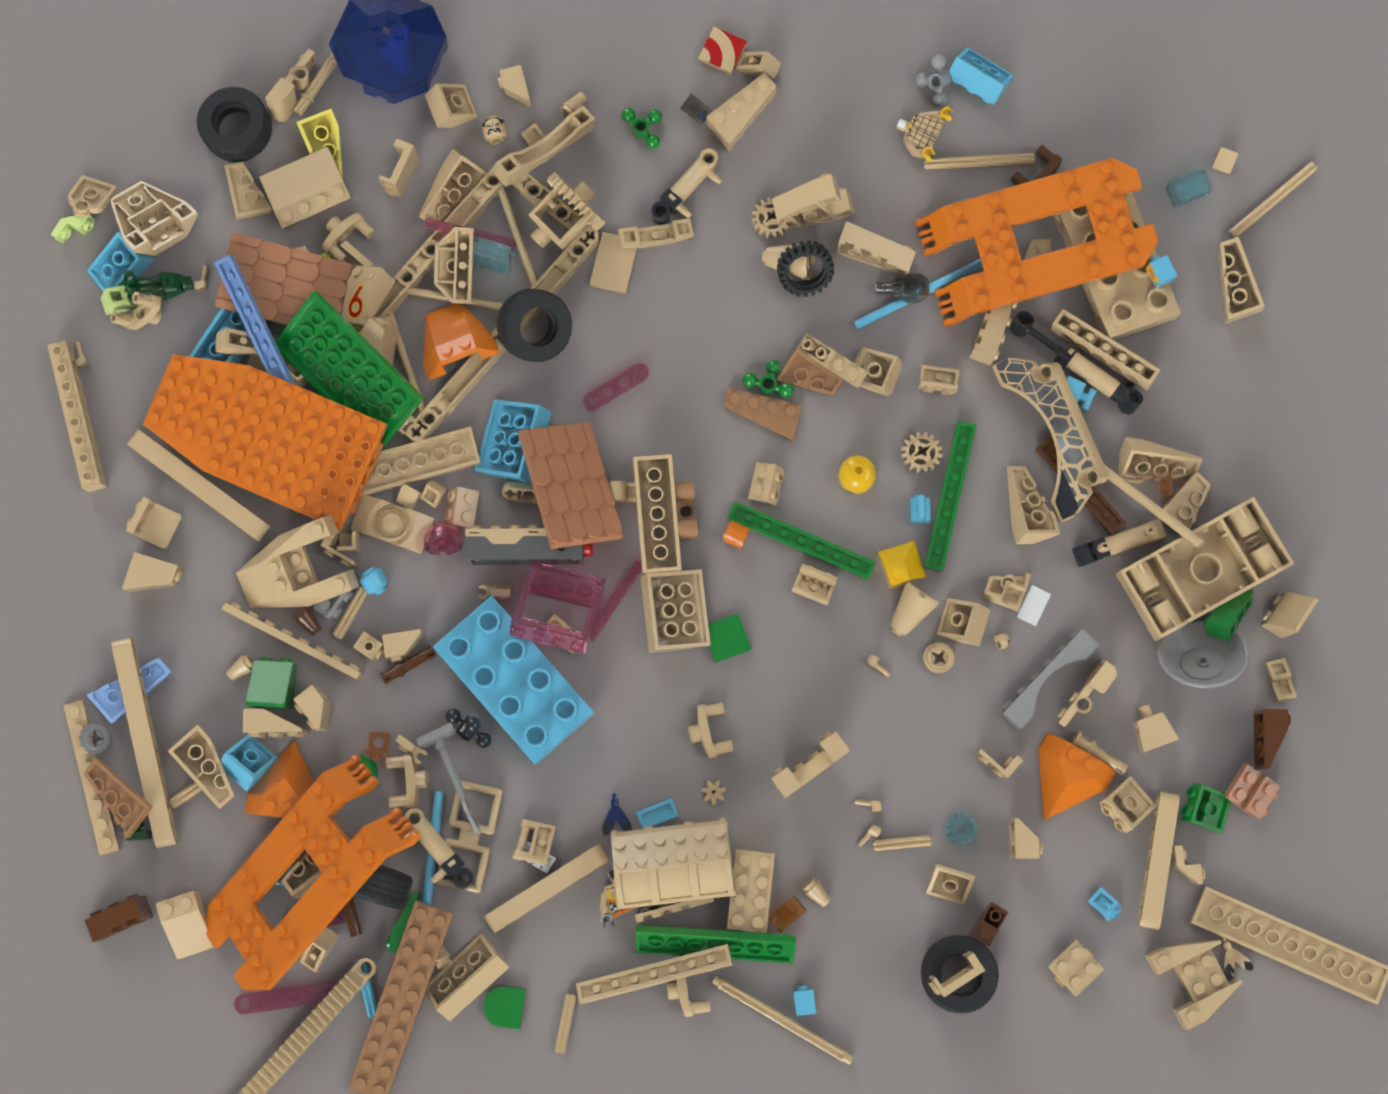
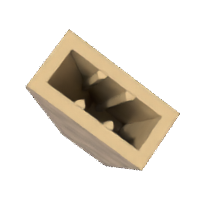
(151, 573)

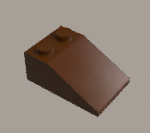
(1269, 732)

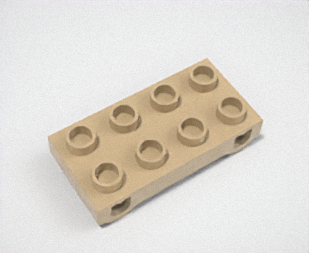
(1123, 301)
(1189, 581)

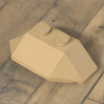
(455, 265)

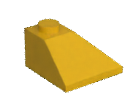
(901, 564)

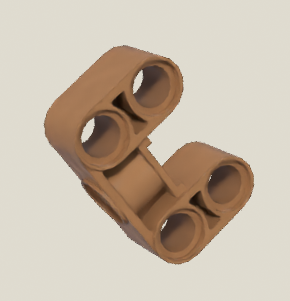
(684, 499)

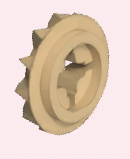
(937, 648)

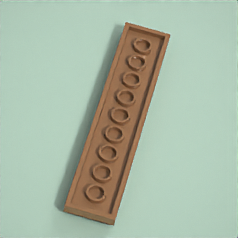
(401, 999)

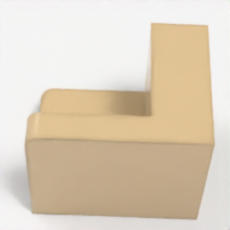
(349, 543)

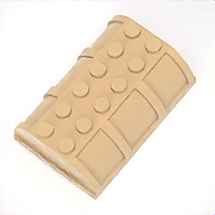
(672, 864)

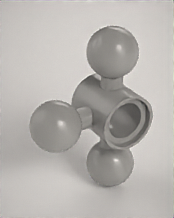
(923, 79)

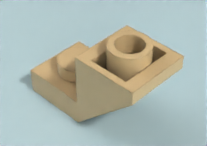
(1191, 871)

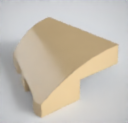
(1006, 590)

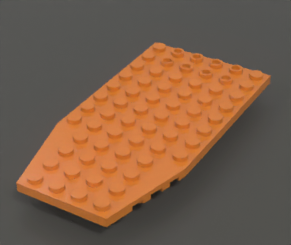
(267, 435)

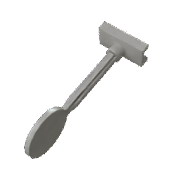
(438, 738)

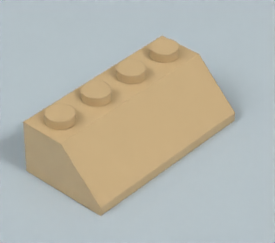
(465, 977)

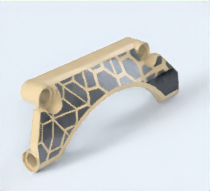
(1074, 445)

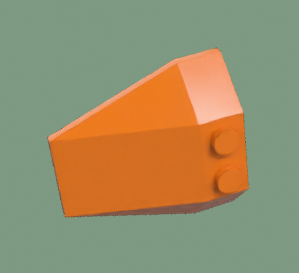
(452, 335)

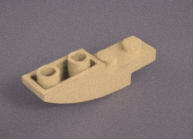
(832, 360)

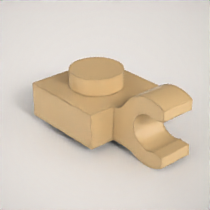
(500, 591)
(406, 745)

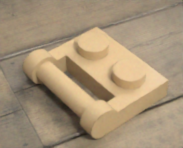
(540, 844)

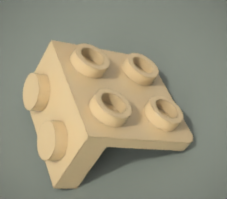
(153, 523)

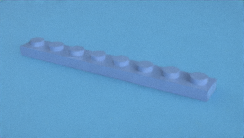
(252, 318)

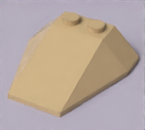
(151, 218)

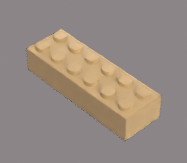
(656, 513)

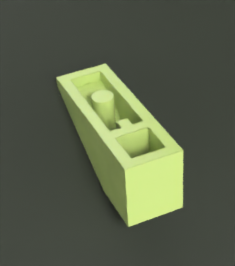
(116, 299)

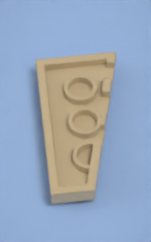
(647, 913)

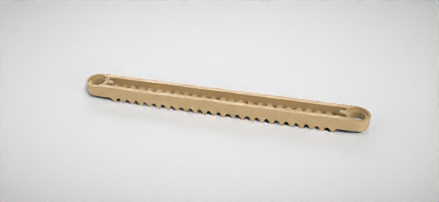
(310, 1029)

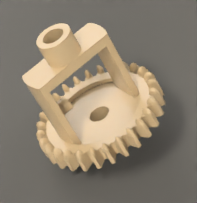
(579, 197)

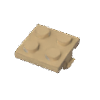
(1075, 968)

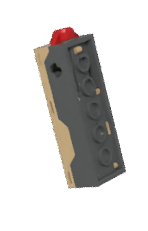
(518, 547)

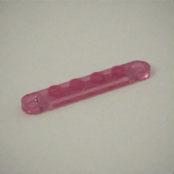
(285, 997)

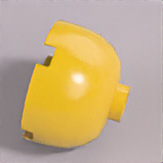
(857, 474)

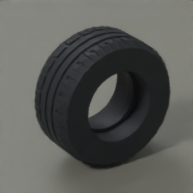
(220, 105)
(559, 325)
(386, 888)
(986, 982)

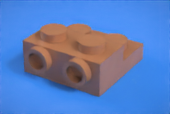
(1252, 791)

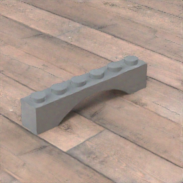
(1022, 708)

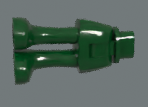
(169, 284)

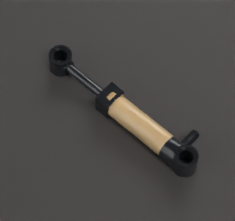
(1125, 396)

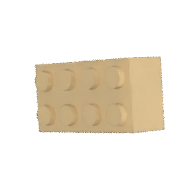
(753, 890)

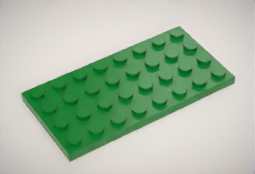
(346, 365)

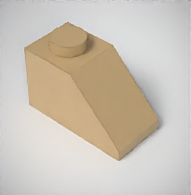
(758, 63)
(514, 84)
(234, 342)
(400, 644)
(319, 950)

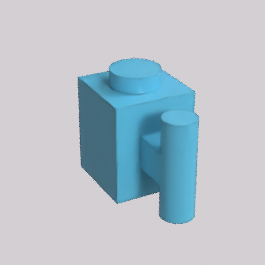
(1077, 389)
(919, 510)

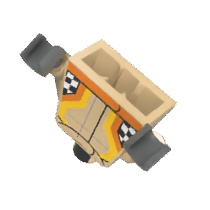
(608, 903)

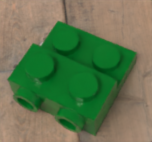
(1206, 808)

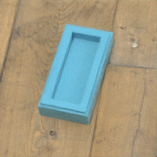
(657, 813)

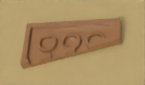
(771, 413)

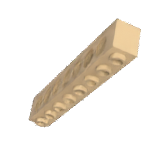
(77, 416)

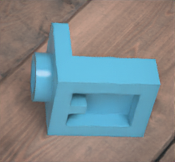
(1105, 904)

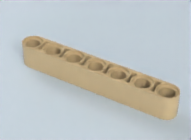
(1158, 860)
(546, 888)

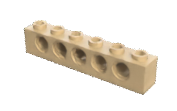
(1105, 350)

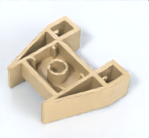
(814, 203)
(831, 750)
(1199, 976)

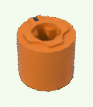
(736, 534)

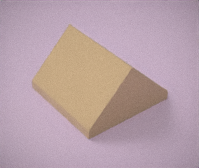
(950, 884)

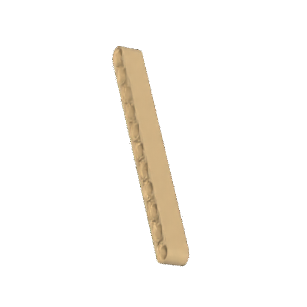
(144, 742)

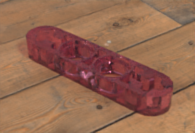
(614, 384)

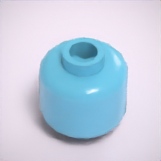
(374, 581)

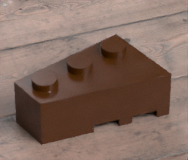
(118, 917)

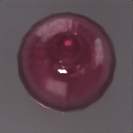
(443, 538)

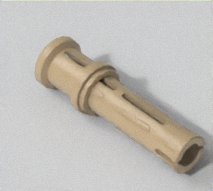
(1094, 750)

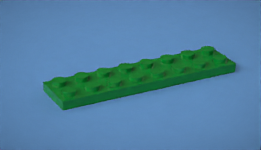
(742, 945)

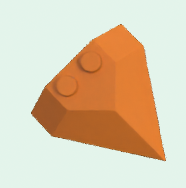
(1069, 775)
(280, 785)

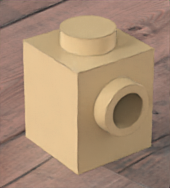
(369, 647)

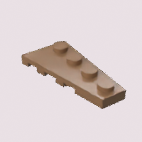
(122, 800)

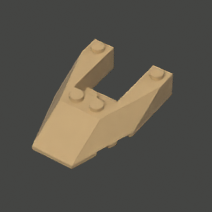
(284, 574)

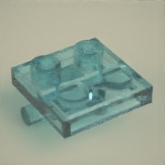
(492, 255)

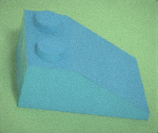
(114, 260)

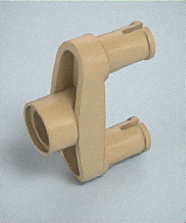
(341, 230)
(146, 312)
(701, 731)
(414, 781)
(679, 990)

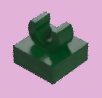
(140, 834)

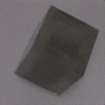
(696, 109)

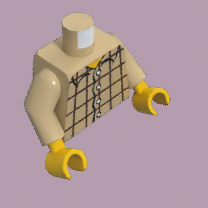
(923, 132)

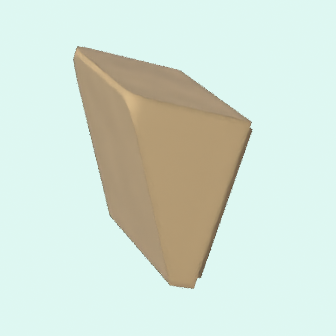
(1224, 160)
(433, 493)
(408, 497)

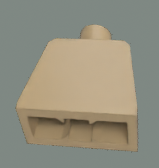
(1153, 730)

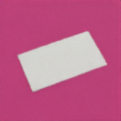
(1033, 605)

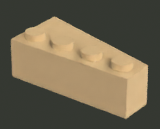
(991, 334)
(305, 871)

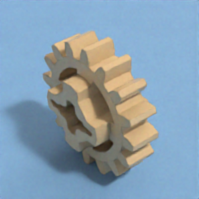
(766, 212)
(926, 458)

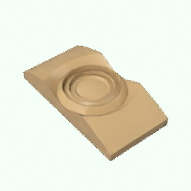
(391, 523)

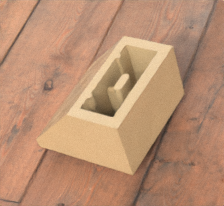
(315, 707)

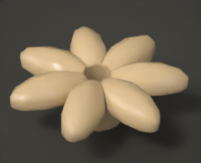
(717, 795)

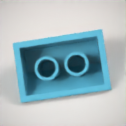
(979, 75)

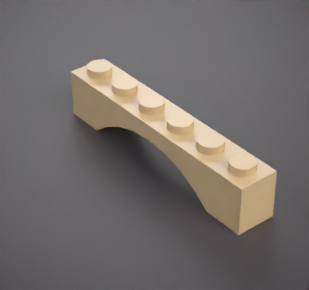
(523, 161)

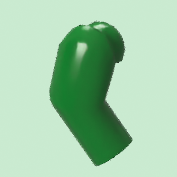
(370, 764)

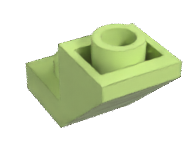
(65, 225)

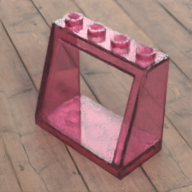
(565, 587)

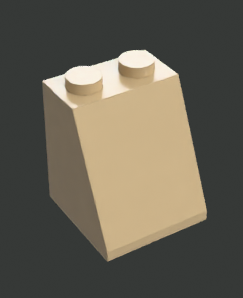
(382, 335)

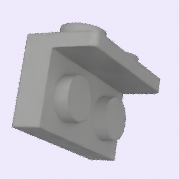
(332, 607)

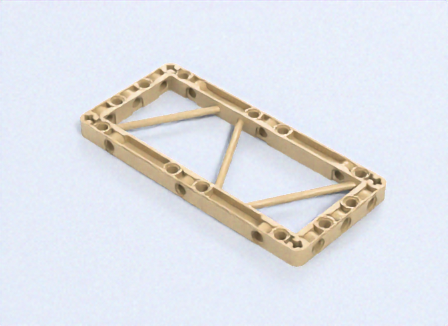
(421, 262)

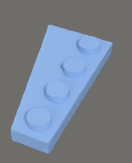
(109, 697)

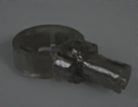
(900, 285)

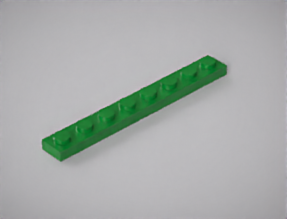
(950, 496)
(801, 541)

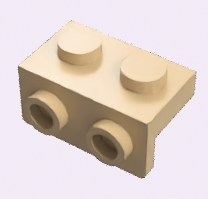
(938, 379)
(766, 483)
(462, 507)
(814, 584)

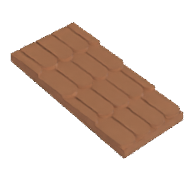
(284, 277)
(570, 485)

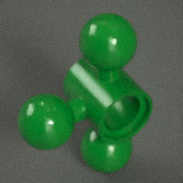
(654, 117)
(772, 367)

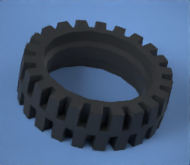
(806, 286)

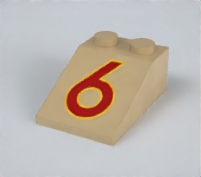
(365, 293)

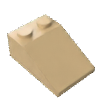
(1288, 613)
(185, 923)

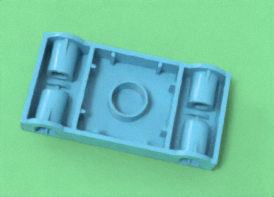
(513, 681)

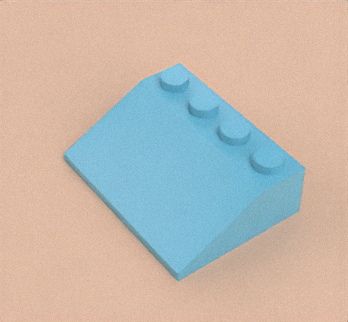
(501, 447)

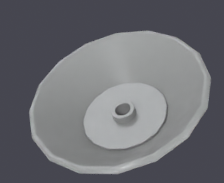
(1202, 659)

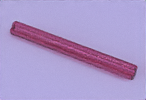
(447, 227)
(616, 598)

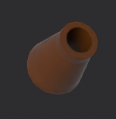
(308, 621)

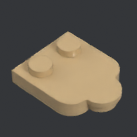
(90, 196)

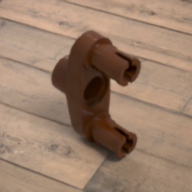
(1053, 163)

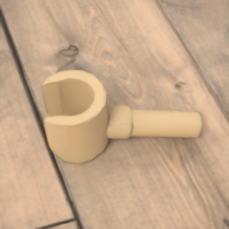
(201, 285)
(82, 361)
(872, 661)
(875, 805)
(874, 830)

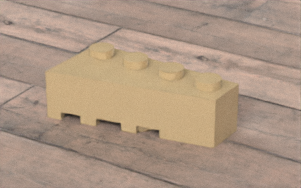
(741, 110)
(875, 250)
(1238, 285)

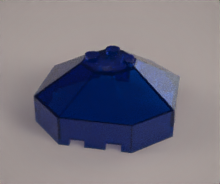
(394, 63)

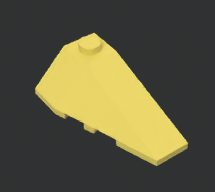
(322, 132)

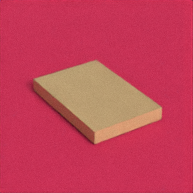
(612, 265)

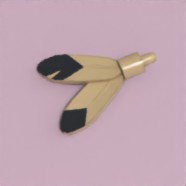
(1232, 956)

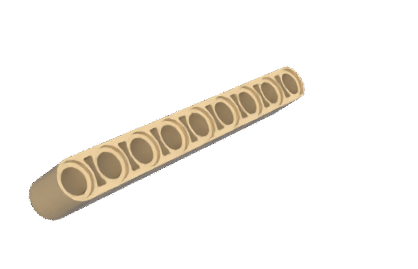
(198, 485)

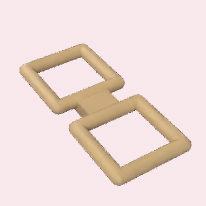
(468, 838)

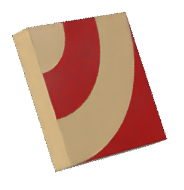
(722, 50)

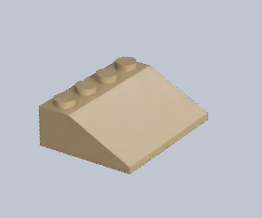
(305, 188)
(675, 610)

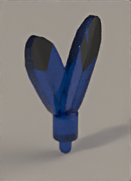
(614, 814)

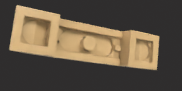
(656, 235)

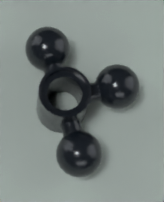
(468, 728)

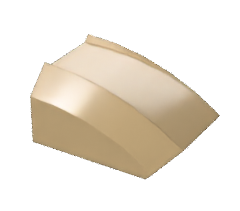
(881, 368)

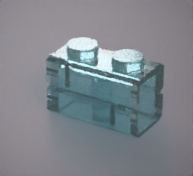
(1188, 187)

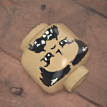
(494, 130)

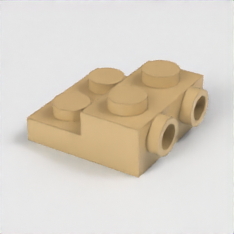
(1127, 805)

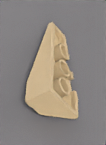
(1147, 460)
(1029, 514)

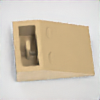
(265, 722)

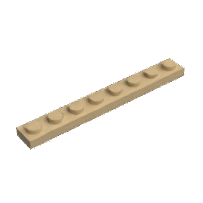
(286, 636)
(100, 816)
(654, 974)

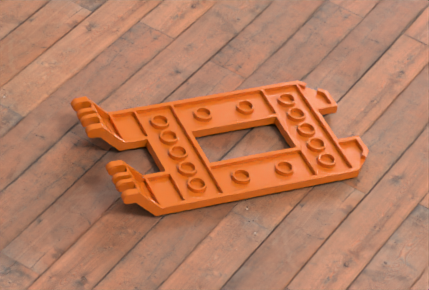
(991, 220)
(343, 867)

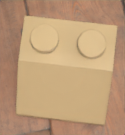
(450, 105)
(963, 621)
(1023, 841)

